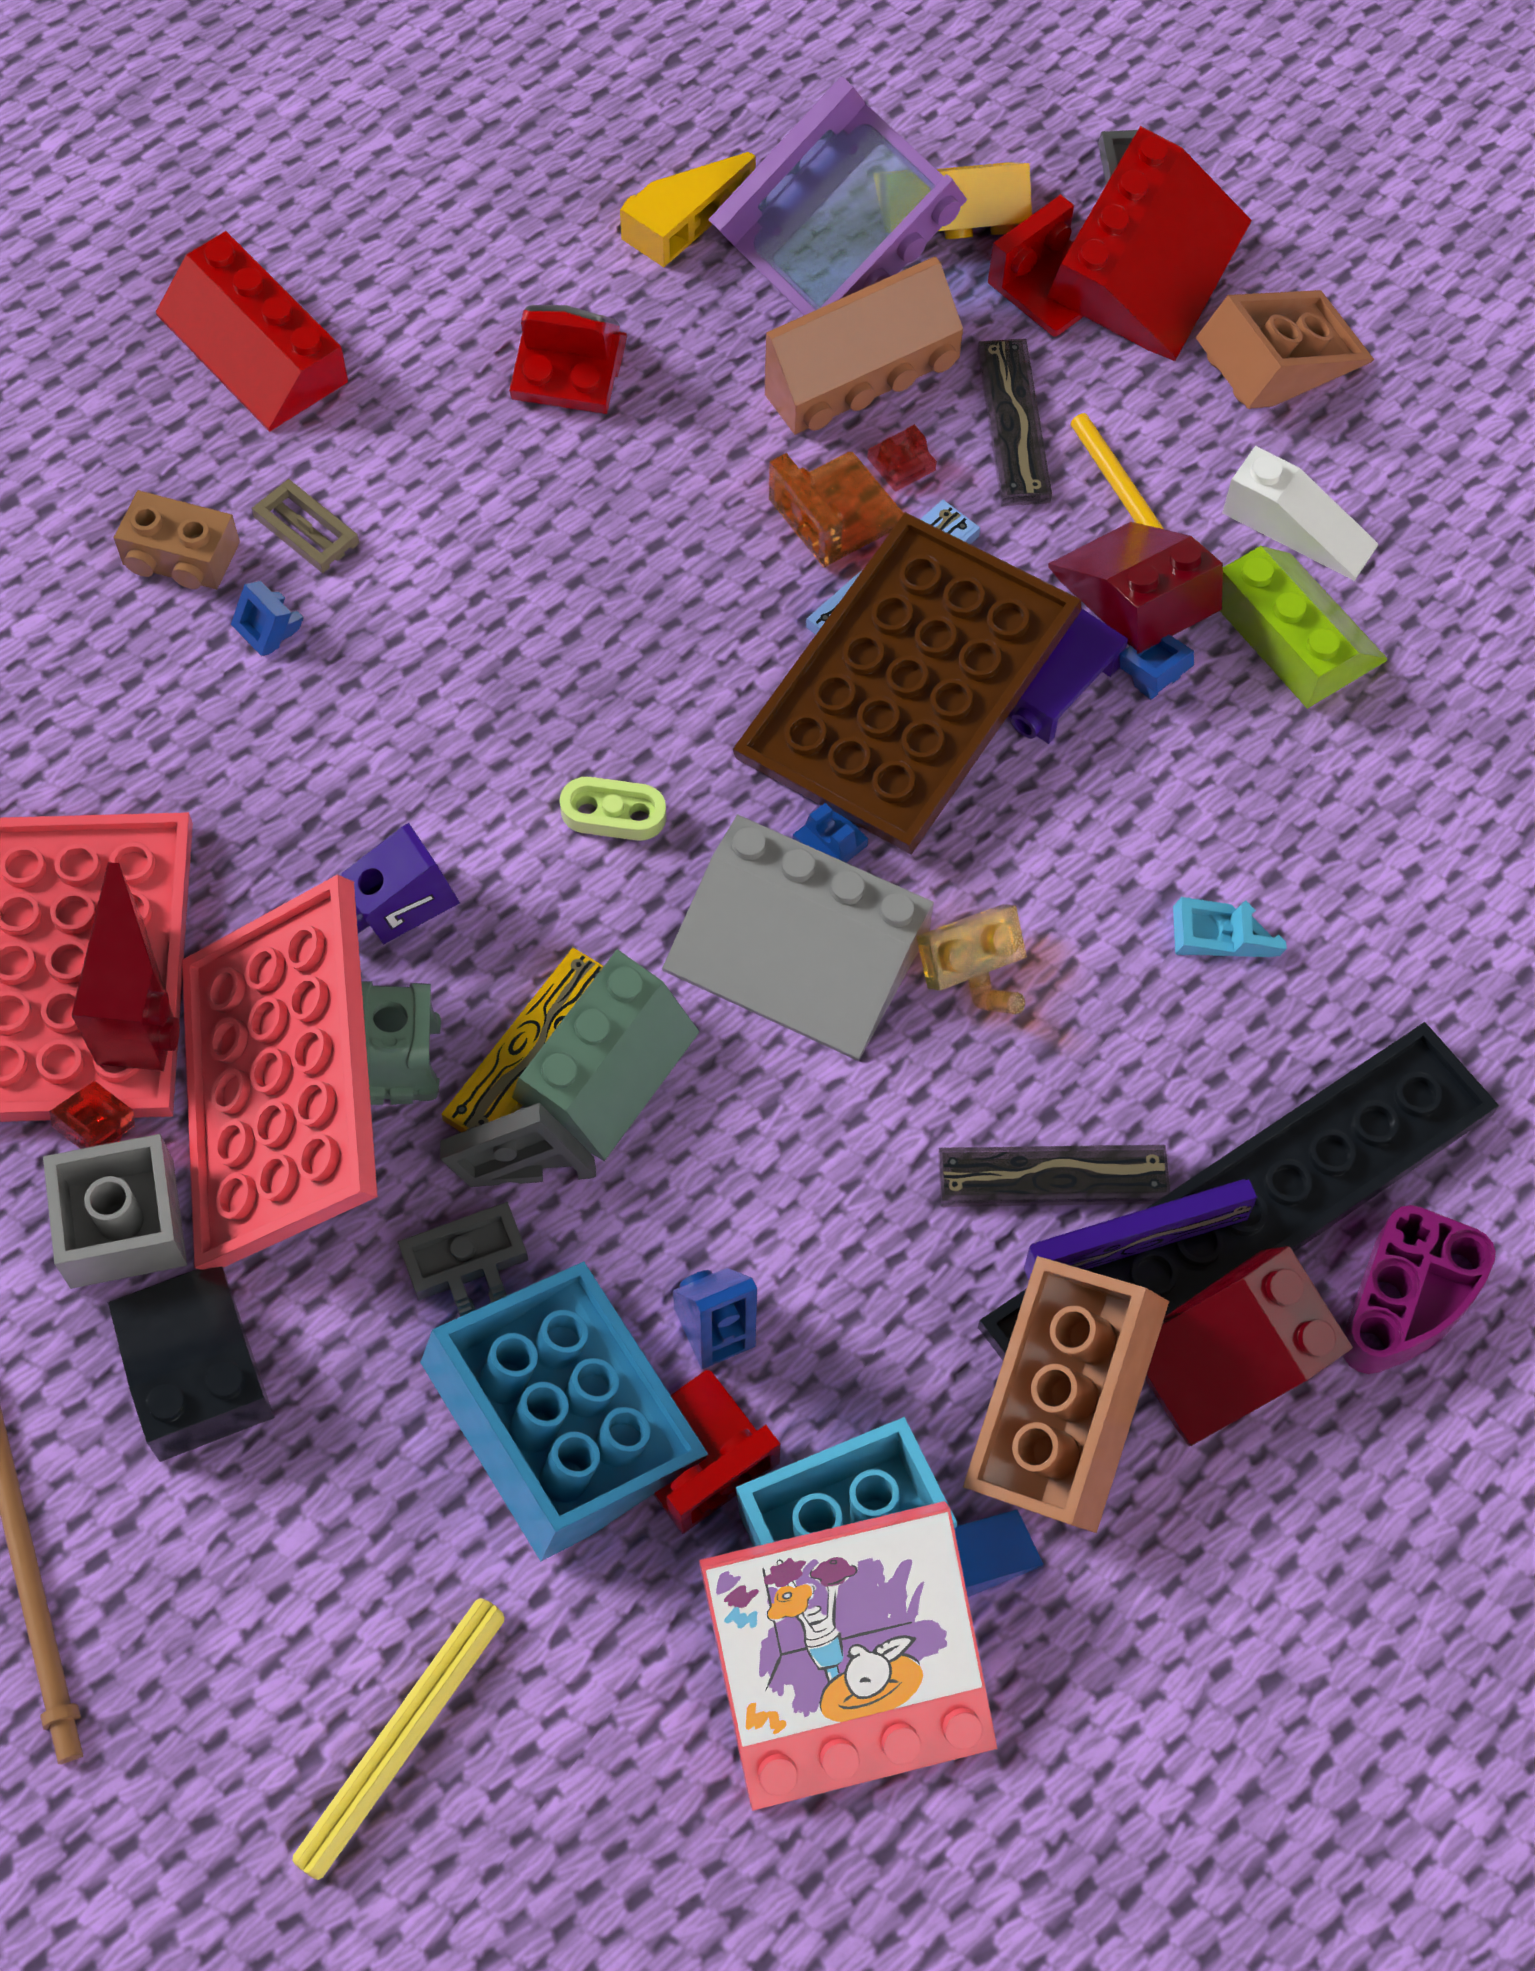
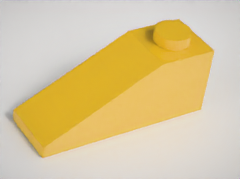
(677, 208)

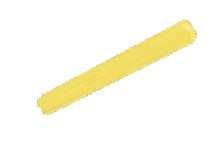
(398, 1739)

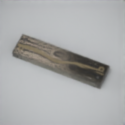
(1014, 422)
(1052, 1175)

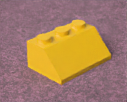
(995, 196)

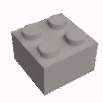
(114, 1211)

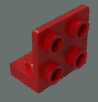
(1028, 261)
(733, 1447)

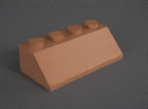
(862, 347)
(1066, 1393)

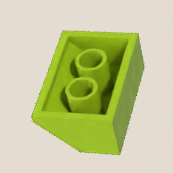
(1295, 625)

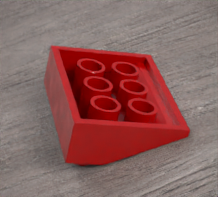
(1151, 247)

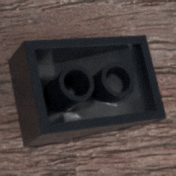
(188, 1362)

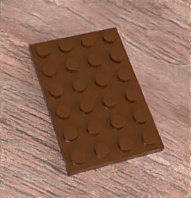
(907, 681)

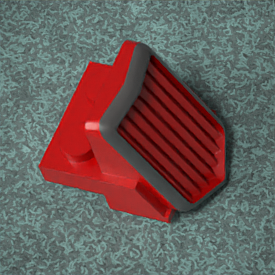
(567, 358)

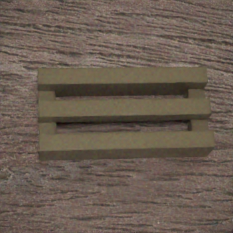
(332, 551)

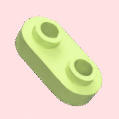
(614, 805)

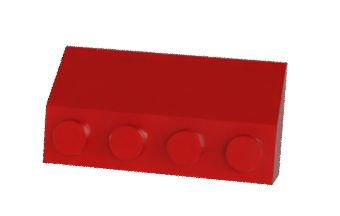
(251, 332)

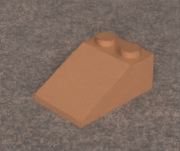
(1280, 345)

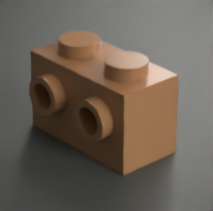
(176, 540)

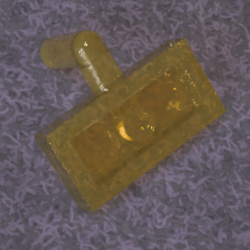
(972, 950)

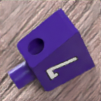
(398, 886)

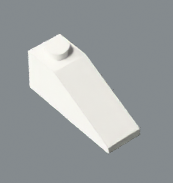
(1297, 513)

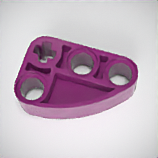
(1430, 1286)

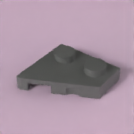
(515, 1149)

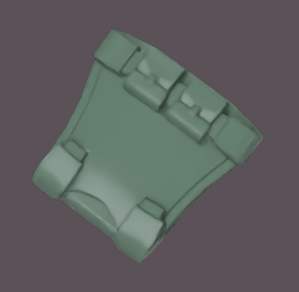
(399, 1041)

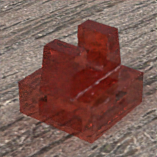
(902, 458)
(92, 1117)

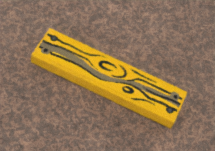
(491, 1086)

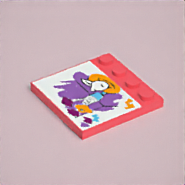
(848, 1654)

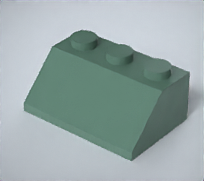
(608, 1055)

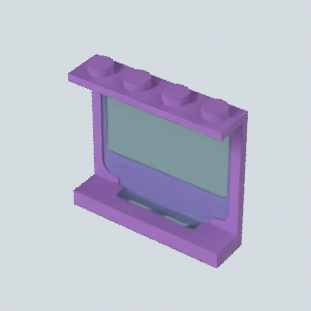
(837, 204)

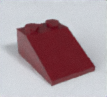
(1144, 581)
(120, 989)
(1242, 1344)

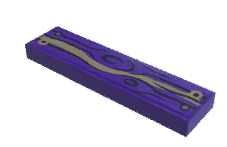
(1148, 1228)

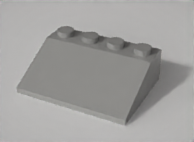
(798, 937)

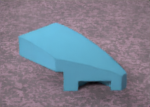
(1221, 930)

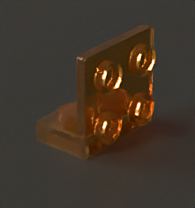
(832, 506)

